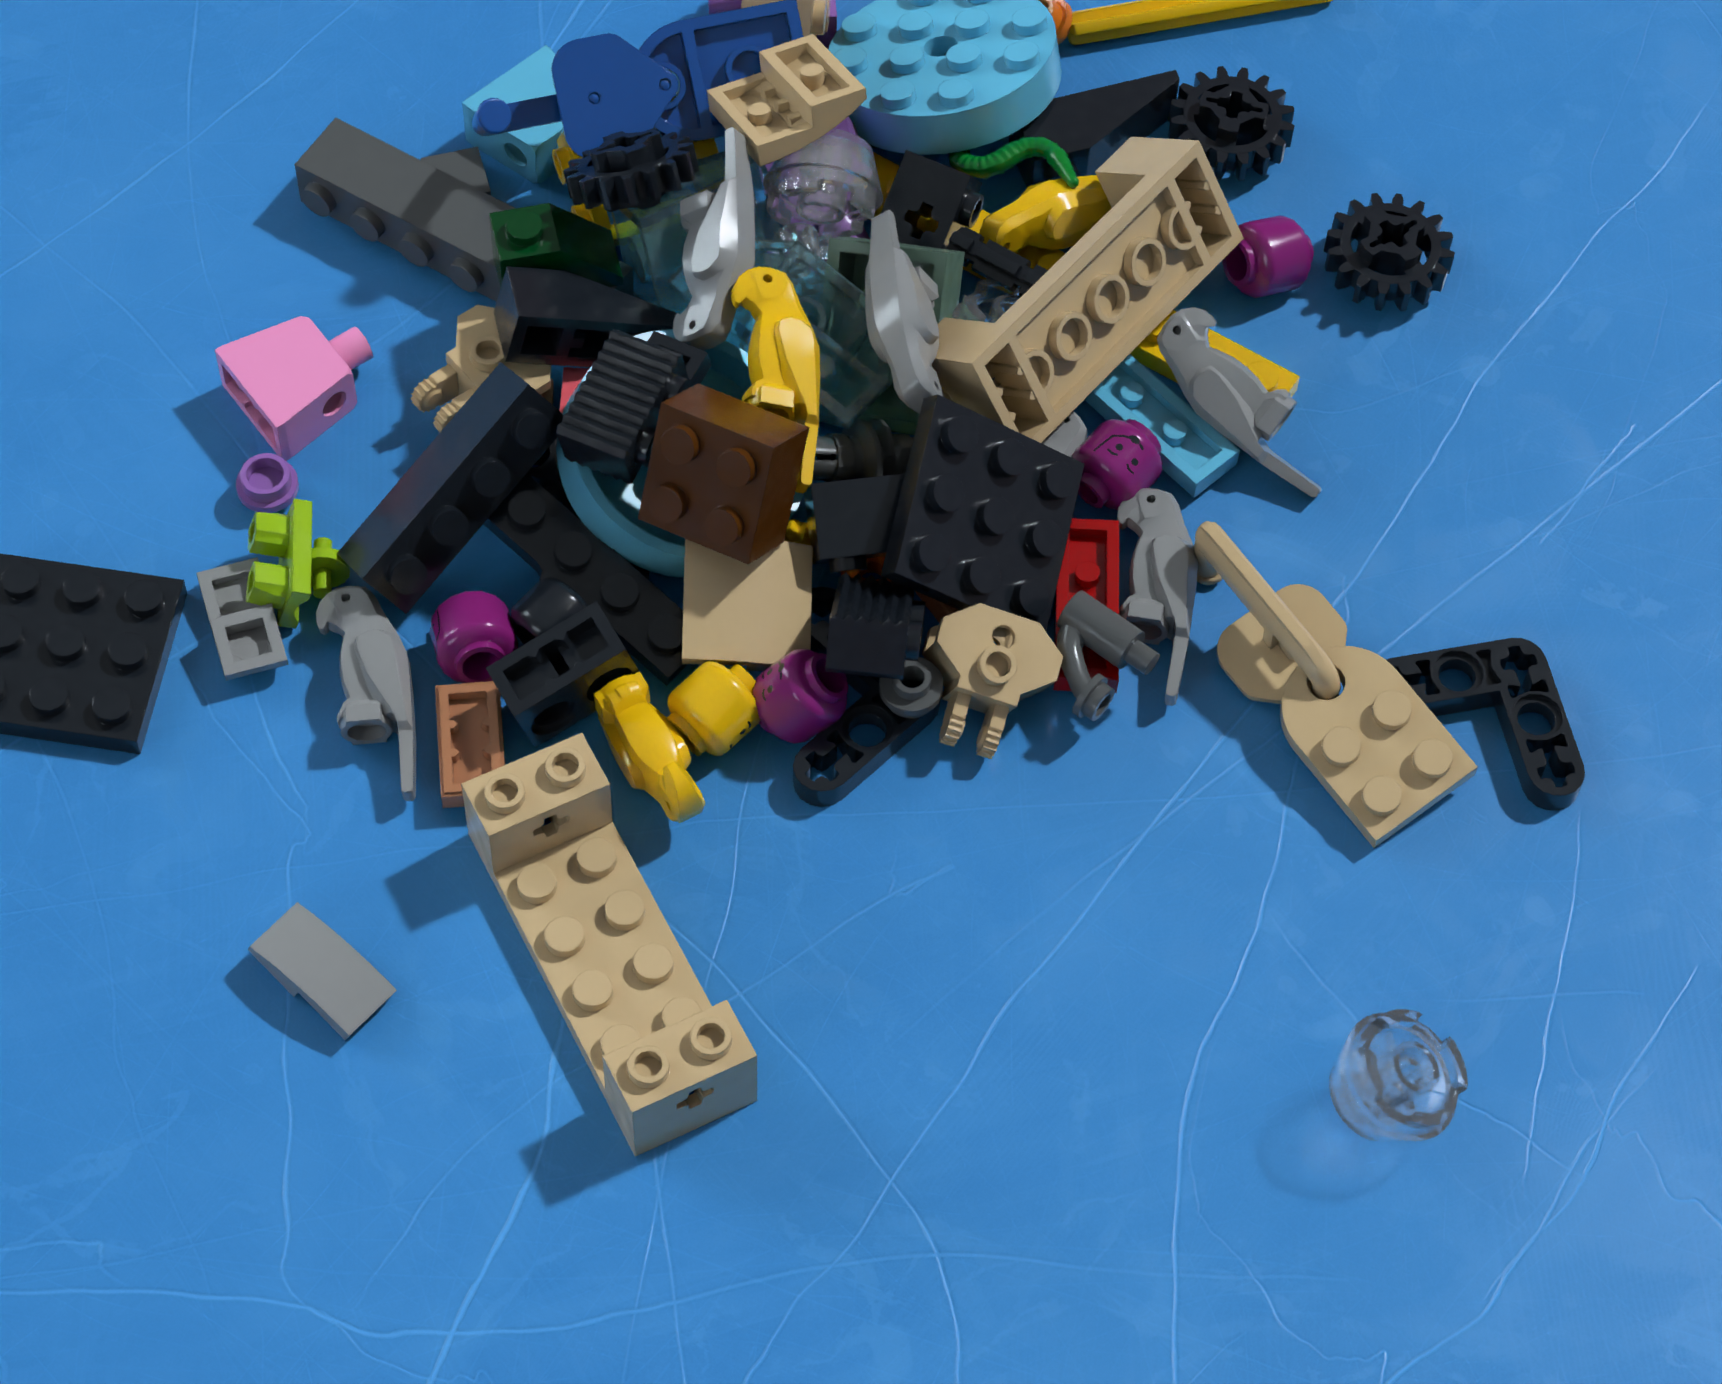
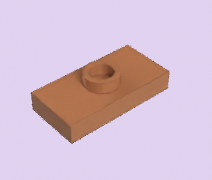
(467, 735)

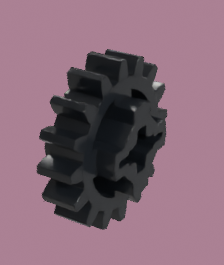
(1234, 121)
(631, 170)
(1388, 252)

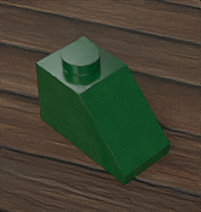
(554, 240)

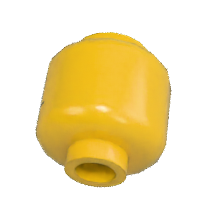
(714, 708)

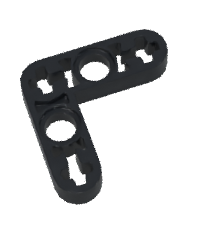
(1499, 689)
(857, 760)

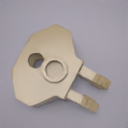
(468, 366)
(986, 674)

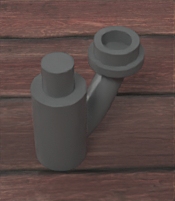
(1109, 635)

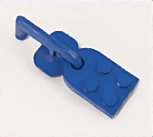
(614, 87)

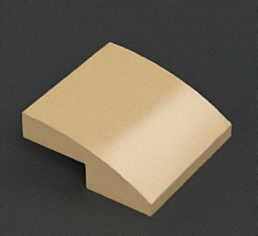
(790, 102)
(746, 610)

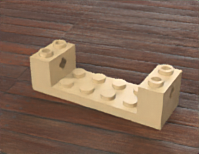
(1100, 296)
(607, 947)

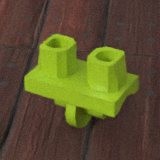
(299, 564)

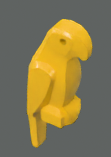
(1048, 215)
(781, 355)
(648, 746)

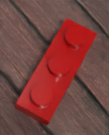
(1090, 566)

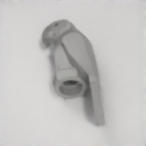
(717, 248)
(901, 314)
(1228, 393)
(1160, 576)
(372, 675)

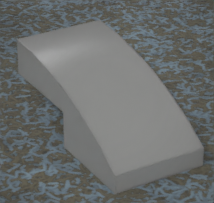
(242, 631)
(322, 969)

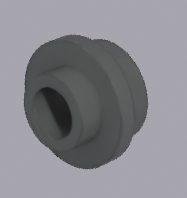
(913, 701)

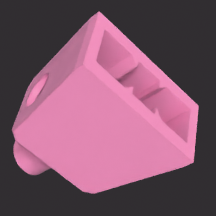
(293, 380)

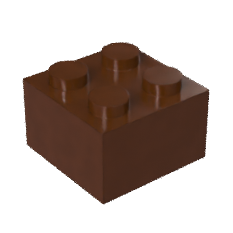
(723, 473)

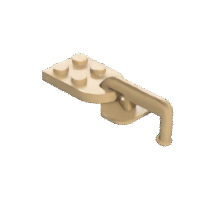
(1368, 746)

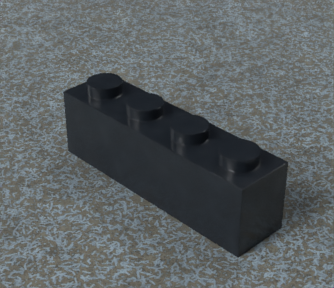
(452, 488)

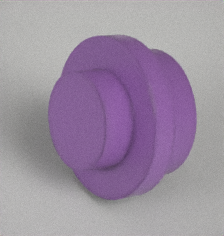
(267, 483)

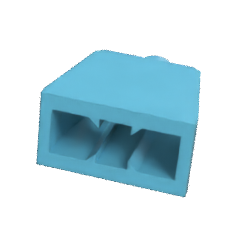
(527, 149)

